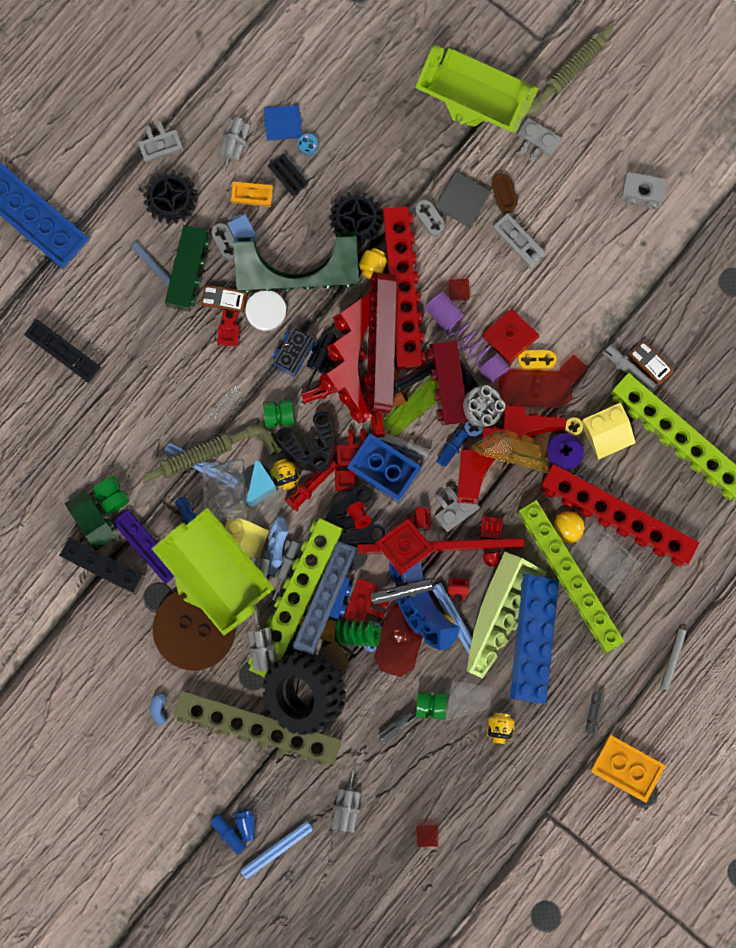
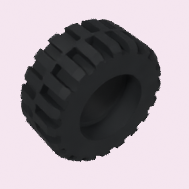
(285, 703)

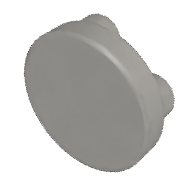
(483, 406)

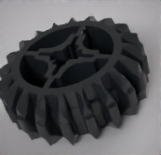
(178, 195)
(364, 218)

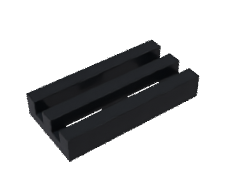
(277, 162)

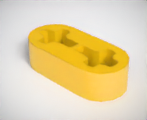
(537, 365)

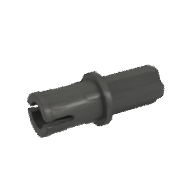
(397, 727)

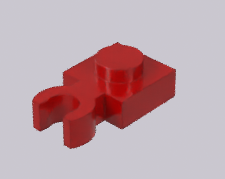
(228, 333)

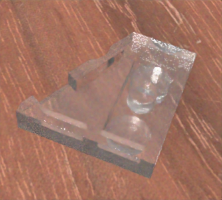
(467, 699)

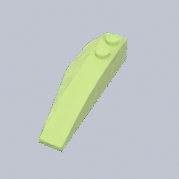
(498, 612)

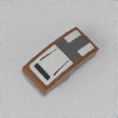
(224, 299)
(651, 362)

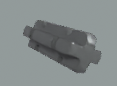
(594, 712)

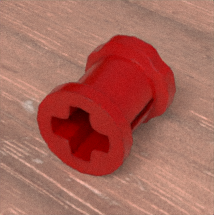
(359, 515)

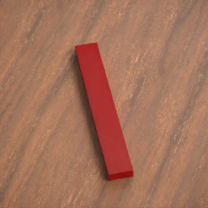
(461, 545)

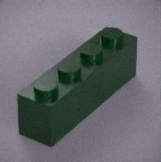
(186, 268)

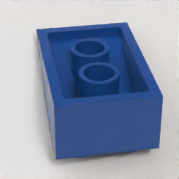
(384, 468)

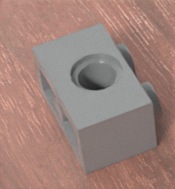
(654, 186)

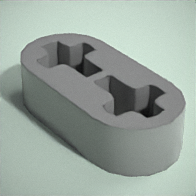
(433, 215)
(221, 244)

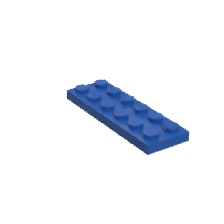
(38, 220)
(534, 639)

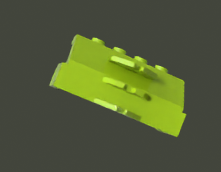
(475, 90)
(213, 571)

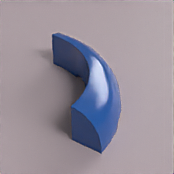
(422, 613)

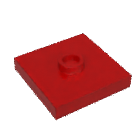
(510, 336)
(404, 546)

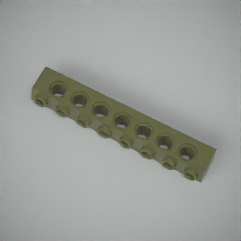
(188, 701)

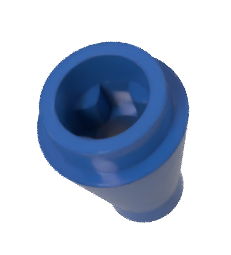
(246, 824)

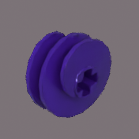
(571, 443)

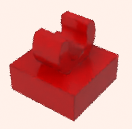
(421, 518)
(491, 527)
(458, 586)

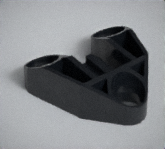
(295, 453)
(356, 536)

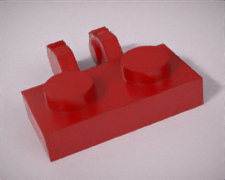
(346, 453)
(361, 601)

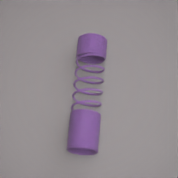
(448, 316)

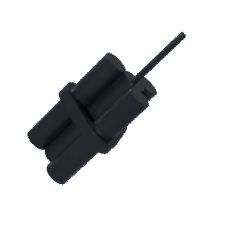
(320, 359)

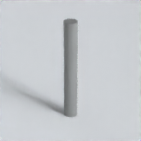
(673, 659)

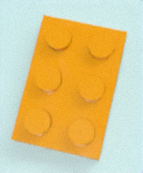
(627, 768)

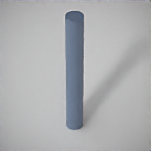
(151, 262)

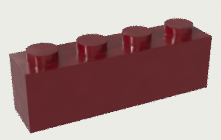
(448, 382)

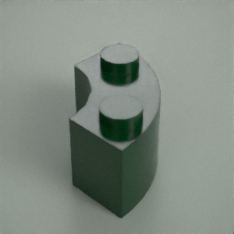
(90, 520)

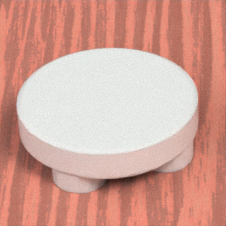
(265, 310)

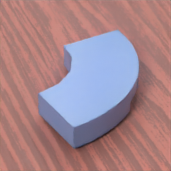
(275, 546)

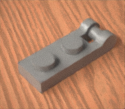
(518, 240)

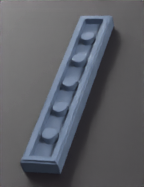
(325, 598)

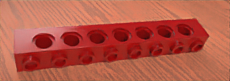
(400, 217)
(686, 545)

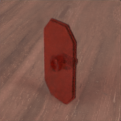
(535, 388)
(398, 644)

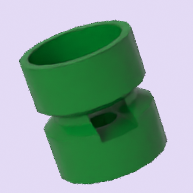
(278, 413)
(111, 496)
(431, 705)

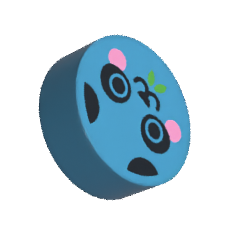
(308, 144)

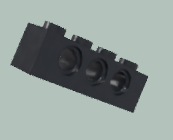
(102, 566)

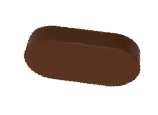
(504, 193)

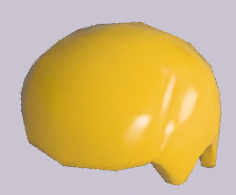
(569, 526)

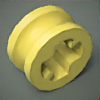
(578, 430)

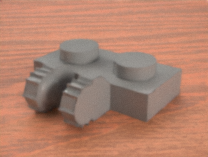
(539, 137)
(160, 145)
(455, 512)

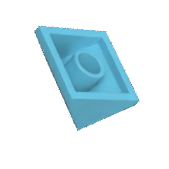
(260, 486)

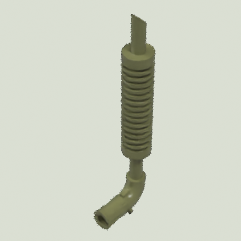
(572, 67)
(211, 449)

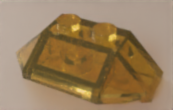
(513, 449)

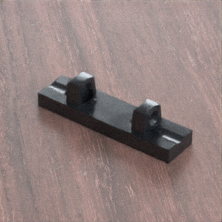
(62, 351)

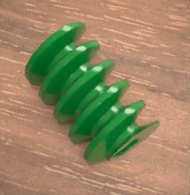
(357, 635)

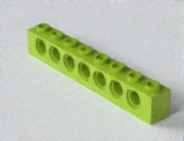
(677, 425)
(331, 533)
(570, 577)

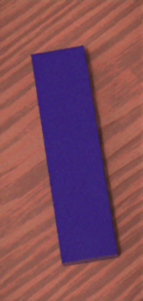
(142, 542)

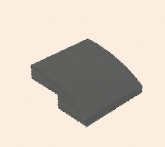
(463, 200)

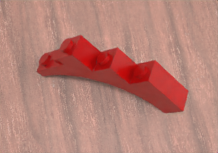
(345, 352)
(475, 466)

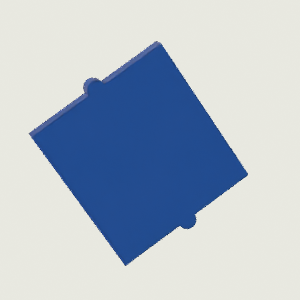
(282, 122)

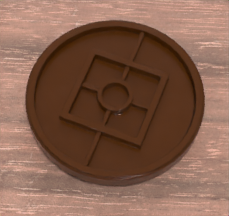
(188, 635)

